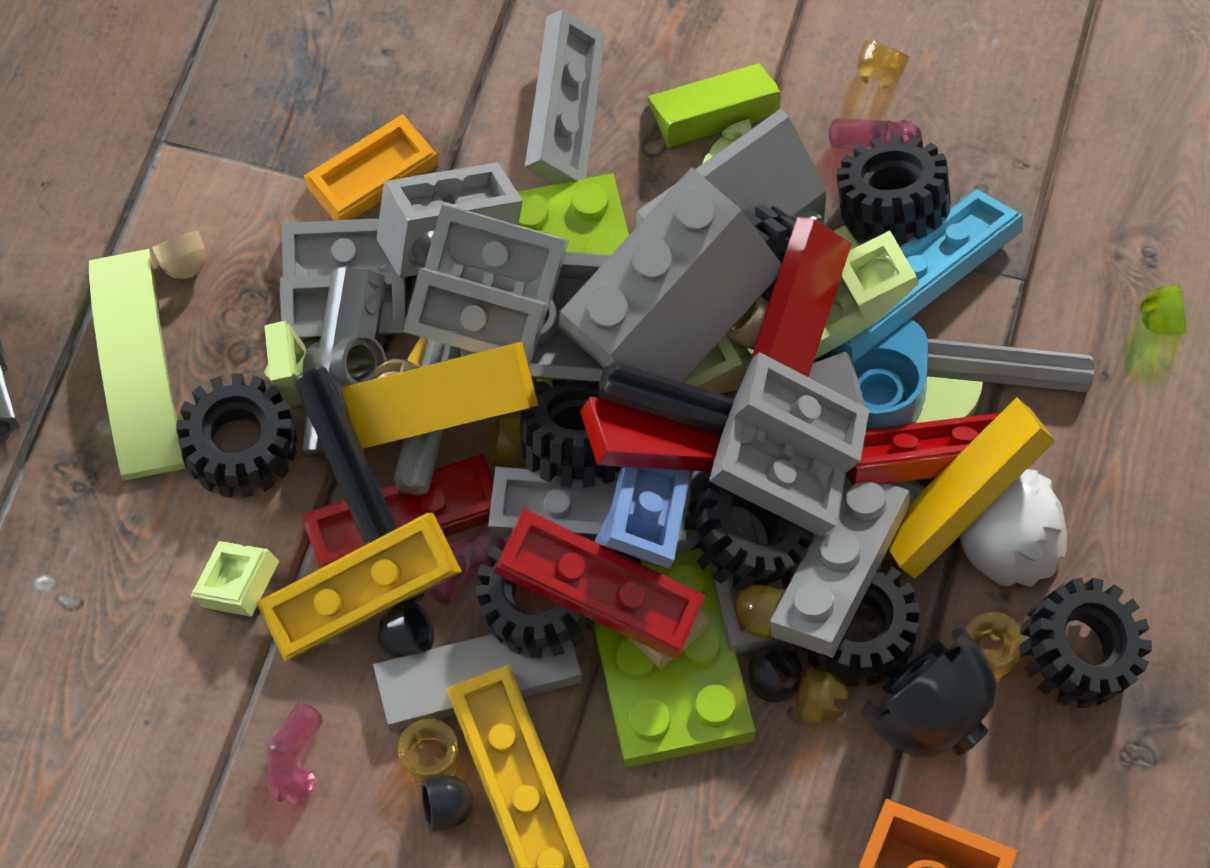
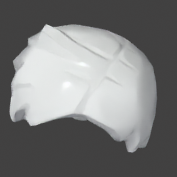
(1019, 533)

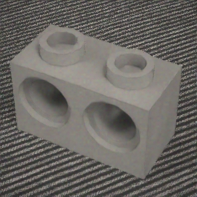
(413, 206)

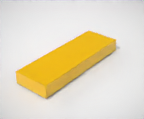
(440, 395)
(969, 486)
(358, 586)

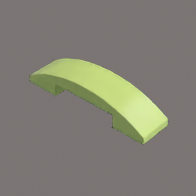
(870, 286)
(134, 365)

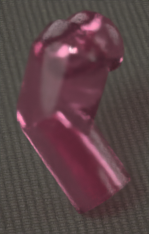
(853, 132)
(469, 554)
(284, 755)

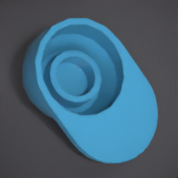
(894, 377)

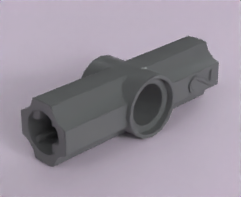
(347, 338)

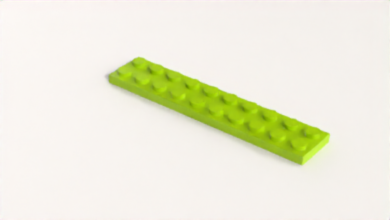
(700, 695)

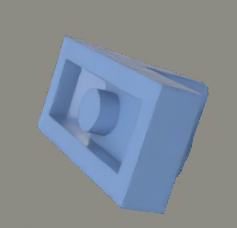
(646, 514)

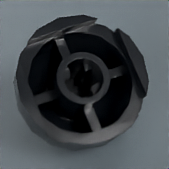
(937, 700)

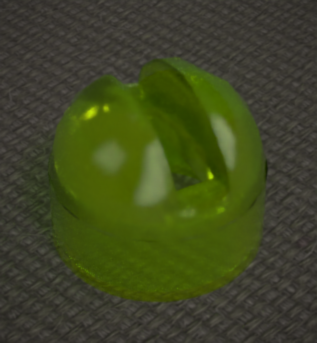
(1164, 310)

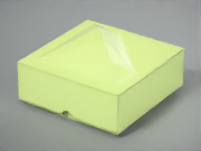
(285, 360)
(235, 578)

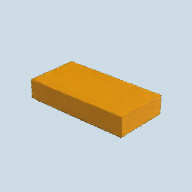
(356, 176)

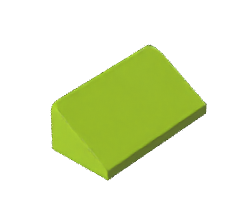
(714, 104)

